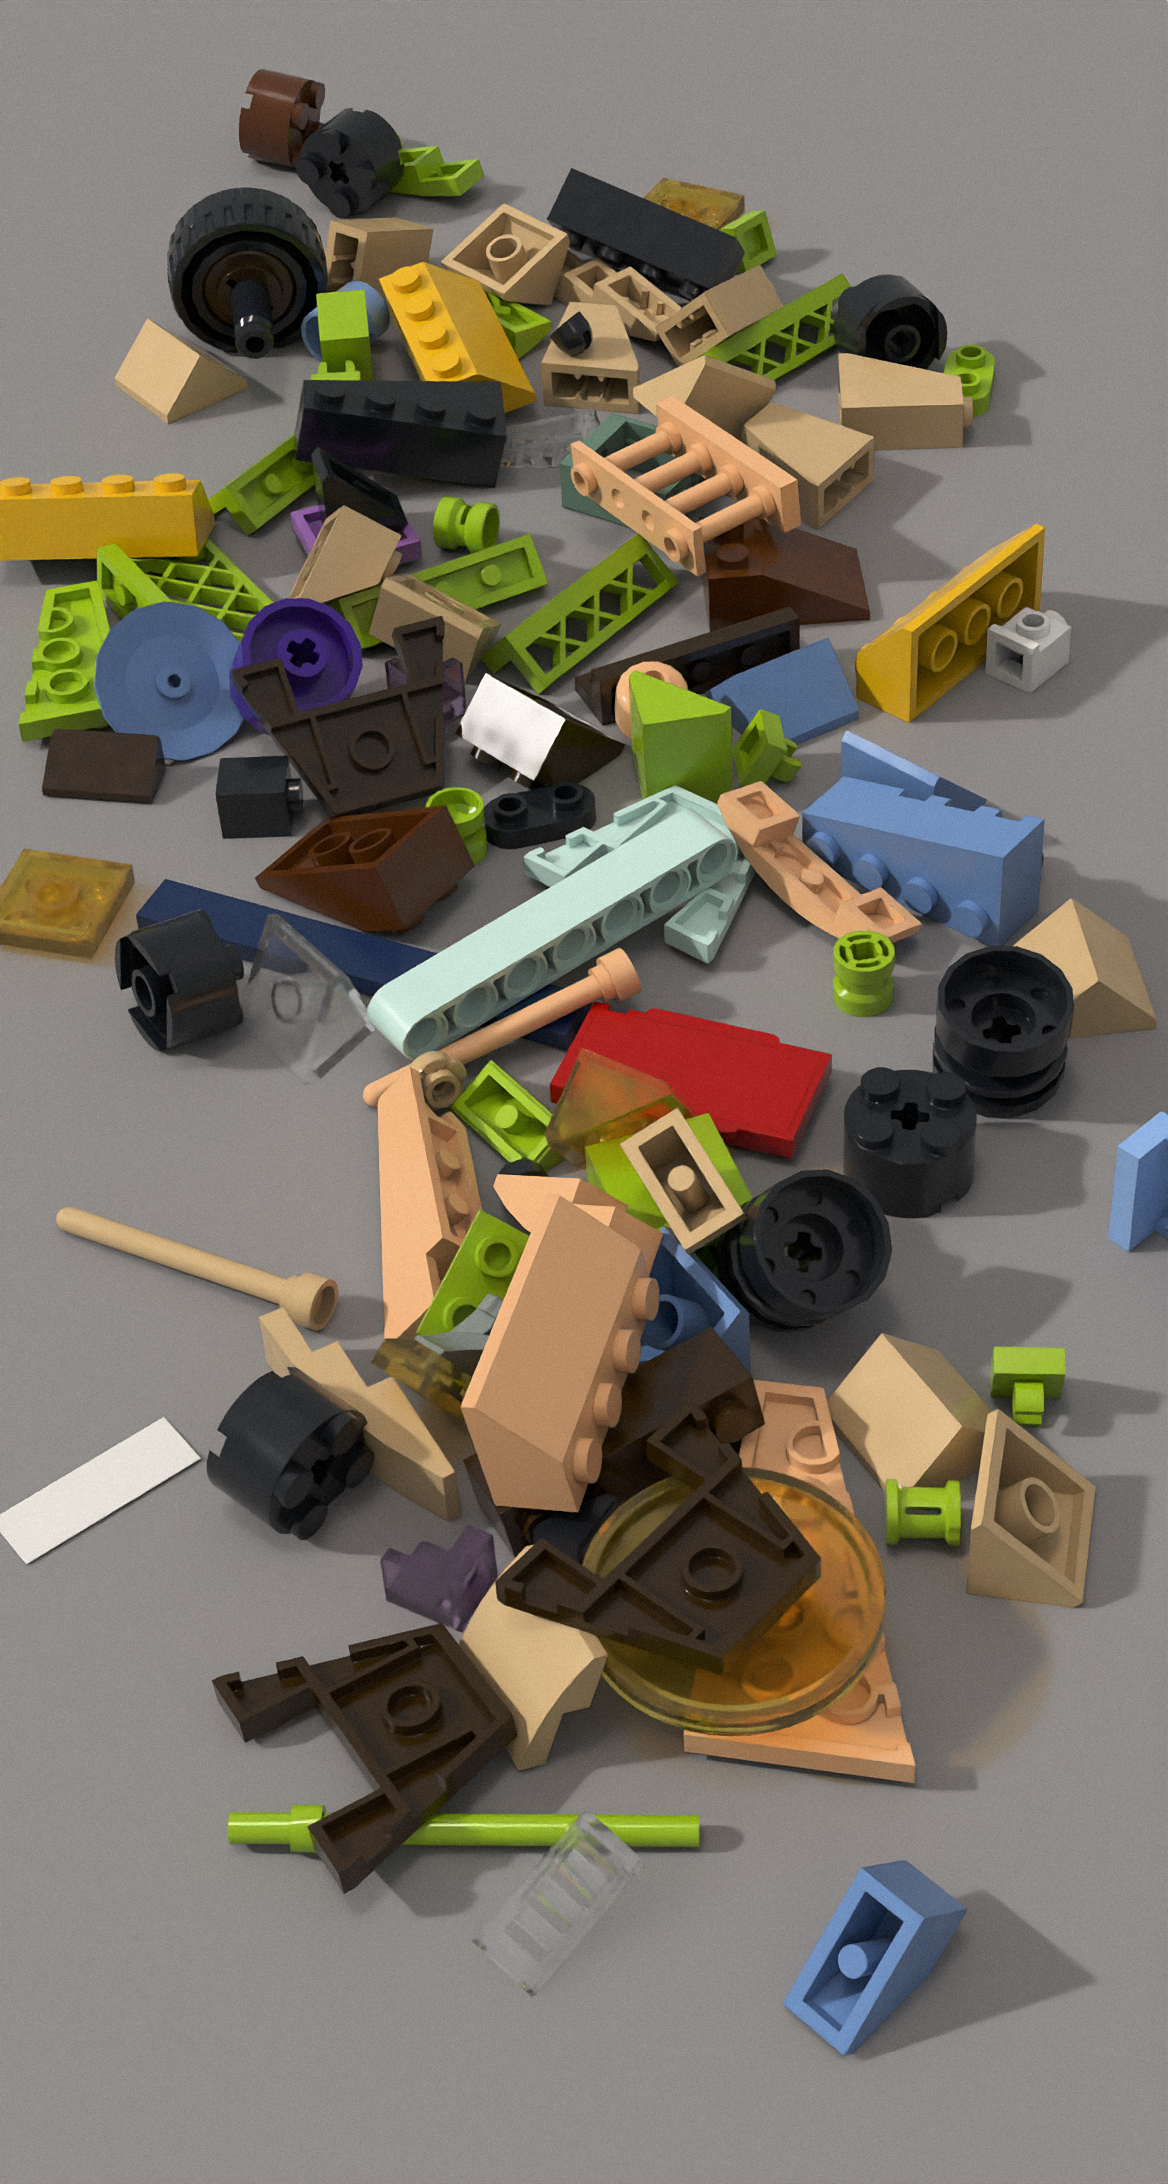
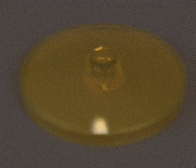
(799, 1663)

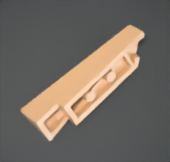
(424, 1200)

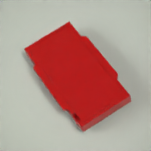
(742, 1077)

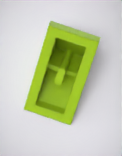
(345, 331)

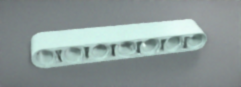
(551, 934)

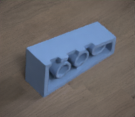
(932, 857)

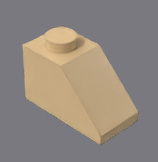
(683, 1181)

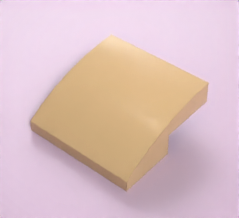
(533, 1669)

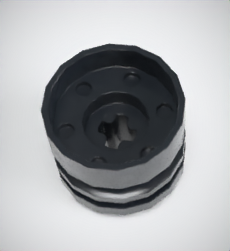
(1004, 1028)
(831, 1231)

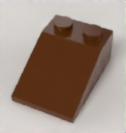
(766, 570)
(373, 867)

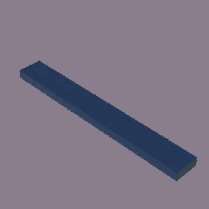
(362, 957)

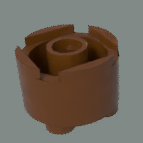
(280, 117)

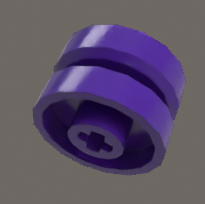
(315, 648)

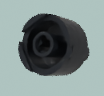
(351, 161)
(890, 323)
(180, 980)
(910, 1139)
(290, 1451)

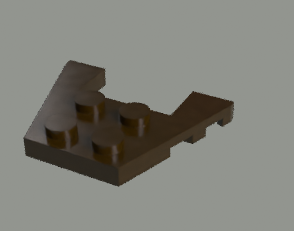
(366, 747)
(699, 1581)
(406, 1715)

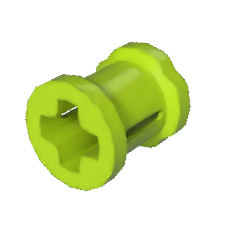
(941, 1499)

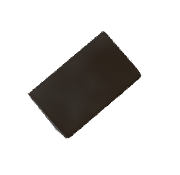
(103, 765)

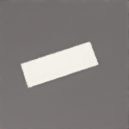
(95, 1490)

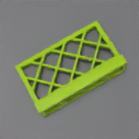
(127, 586)

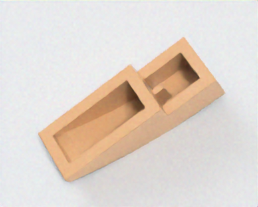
(525, 1196)

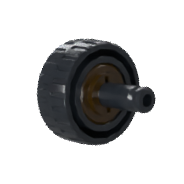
(246, 270)

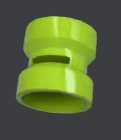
(465, 525)
(468, 815)
(863, 973)

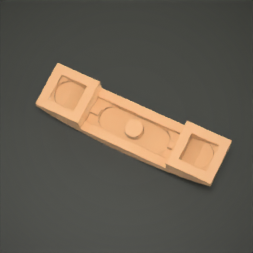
(764, 832)

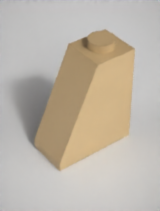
(373, 249)
(718, 315)
(599, 376)
(902, 404)
(822, 455)

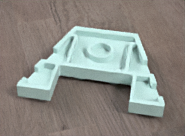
(700, 923)

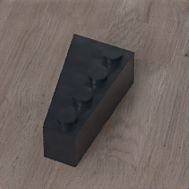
(643, 235)
(406, 427)

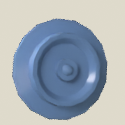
(169, 678)

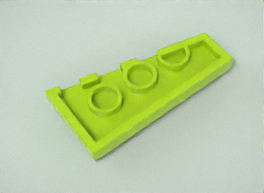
(64, 663)

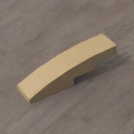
(637, 299)
(401, 1444)

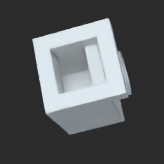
(1035, 635)

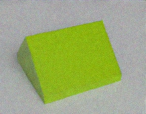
(679, 739)

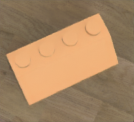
(558, 1359)

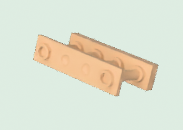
(701, 449)

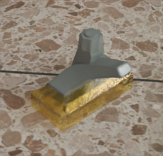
(442, 1363)

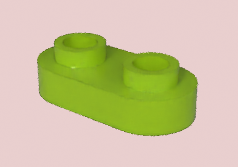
(976, 372)

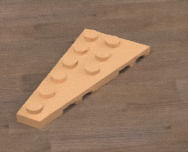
(865, 1727)

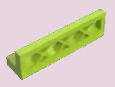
(783, 328)
(265, 487)
(471, 579)
(569, 603)

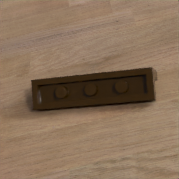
(700, 659)

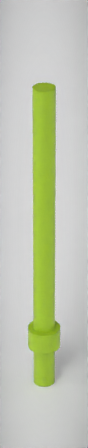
(470, 1828)

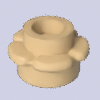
(439, 1068)

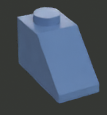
(873, 1953)

